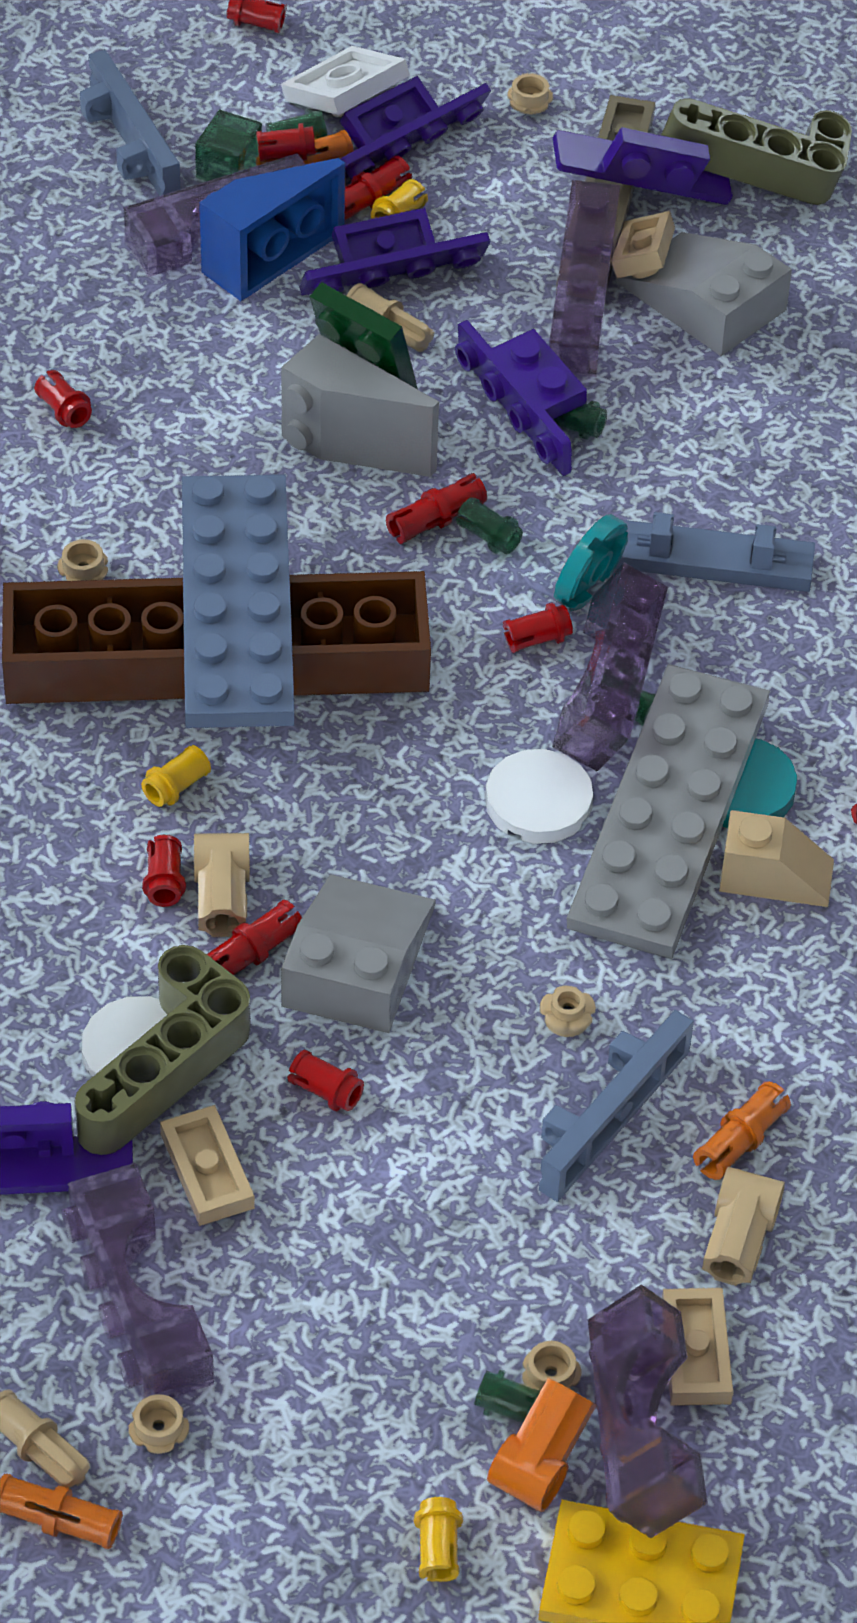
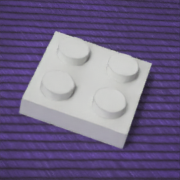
(345, 80)

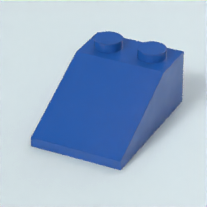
(269, 224)

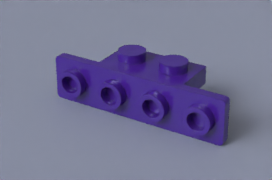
(401, 117)
(643, 162)
(391, 247)
(529, 385)
(43, 1153)

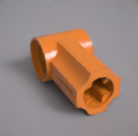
(534, 1460)

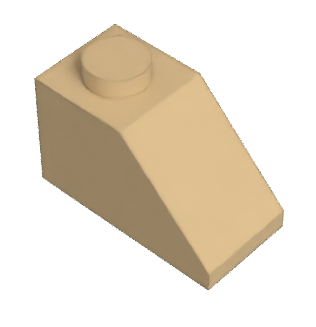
(774, 861)

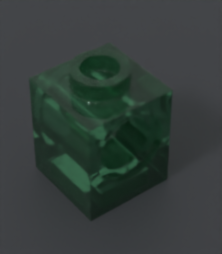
(226, 146)

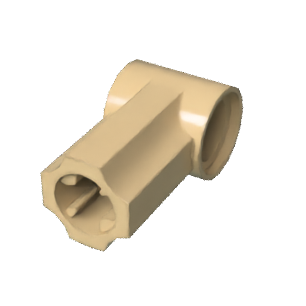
(221, 876)
(744, 1214)

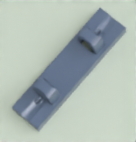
(145, 148)
(719, 554)
(641, 1070)

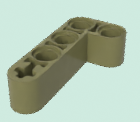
(764, 153)
(113, 1102)

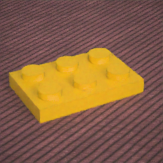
(619, 1575)

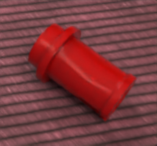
(257, 13)
(286, 143)
(70, 406)
(538, 628)
(164, 880)
(323, 1079)

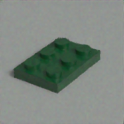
(362, 332)

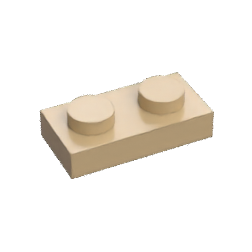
(643, 245)
(207, 1165)
(706, 1372)

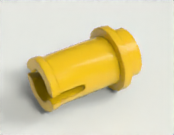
(400, 200)
(175, 776)
(438, 1528)

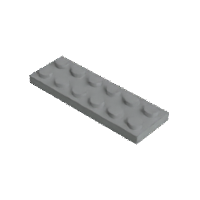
(668, 811)

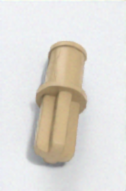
(416, 333)
(40, 1442)

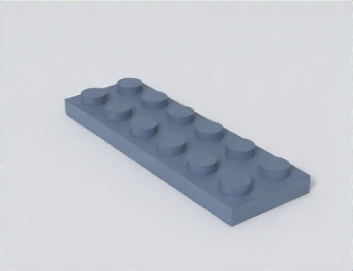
(236, 602)

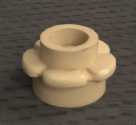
(530, 94)
(83, 561)
(563, 1021)
(551, 1356)
(155, 1410)

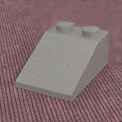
(715, 289)
(356, 412)
(354, 952)

